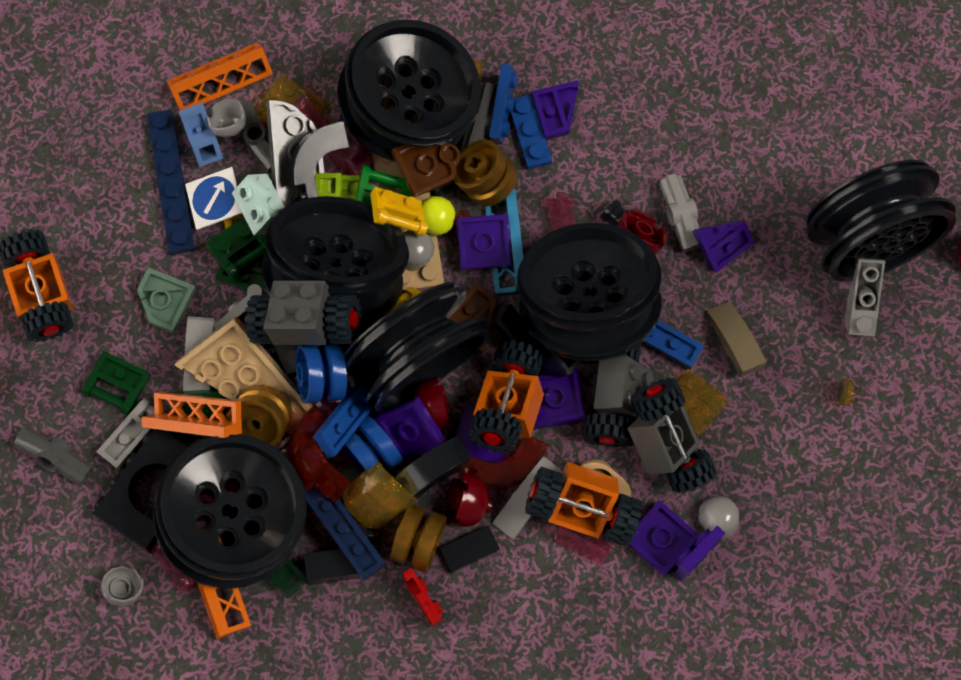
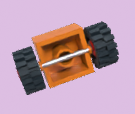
(36, 285)
(508, 398)
(584, 503)

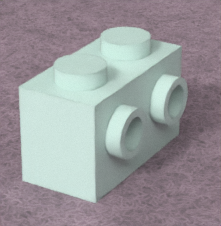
(258, 202)

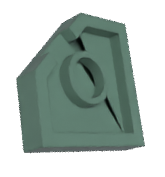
(164, 299)

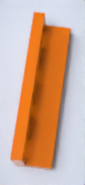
(216, 68)
(191, 424)
(215, 611)

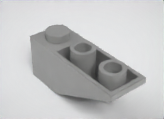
(864, 297)

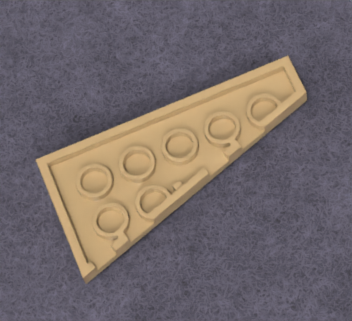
(234, 364)

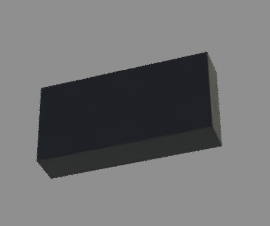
(469, 549)

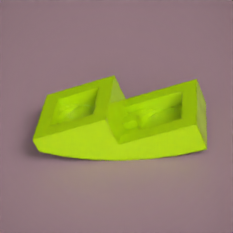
(337, 185)

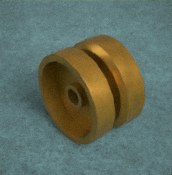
(485, 173)
(264, 413)
(420, 538)

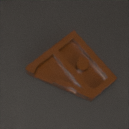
(477, 304)

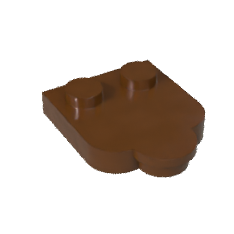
(427, 166)

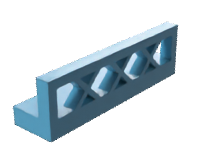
(515, 242)

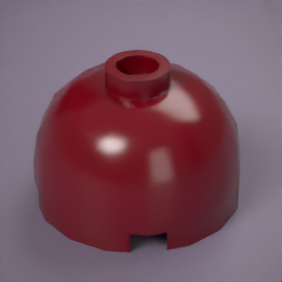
(644, 227)
(435, 401)
(468, 500)

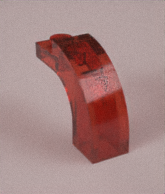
(309, 461)
(511, 471)

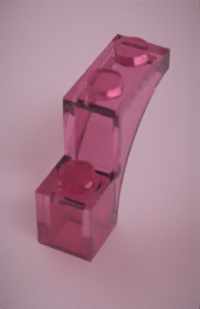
(346, 160)

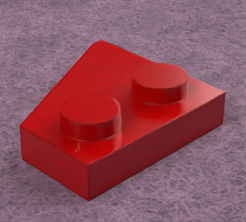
(418, 590)

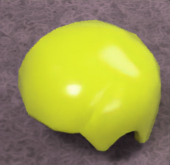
(439, 214)

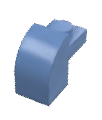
(199, 135)

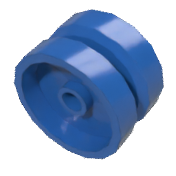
(321, 372)
(371, 447)

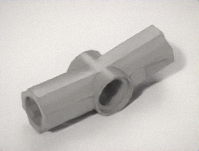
(680, 211)

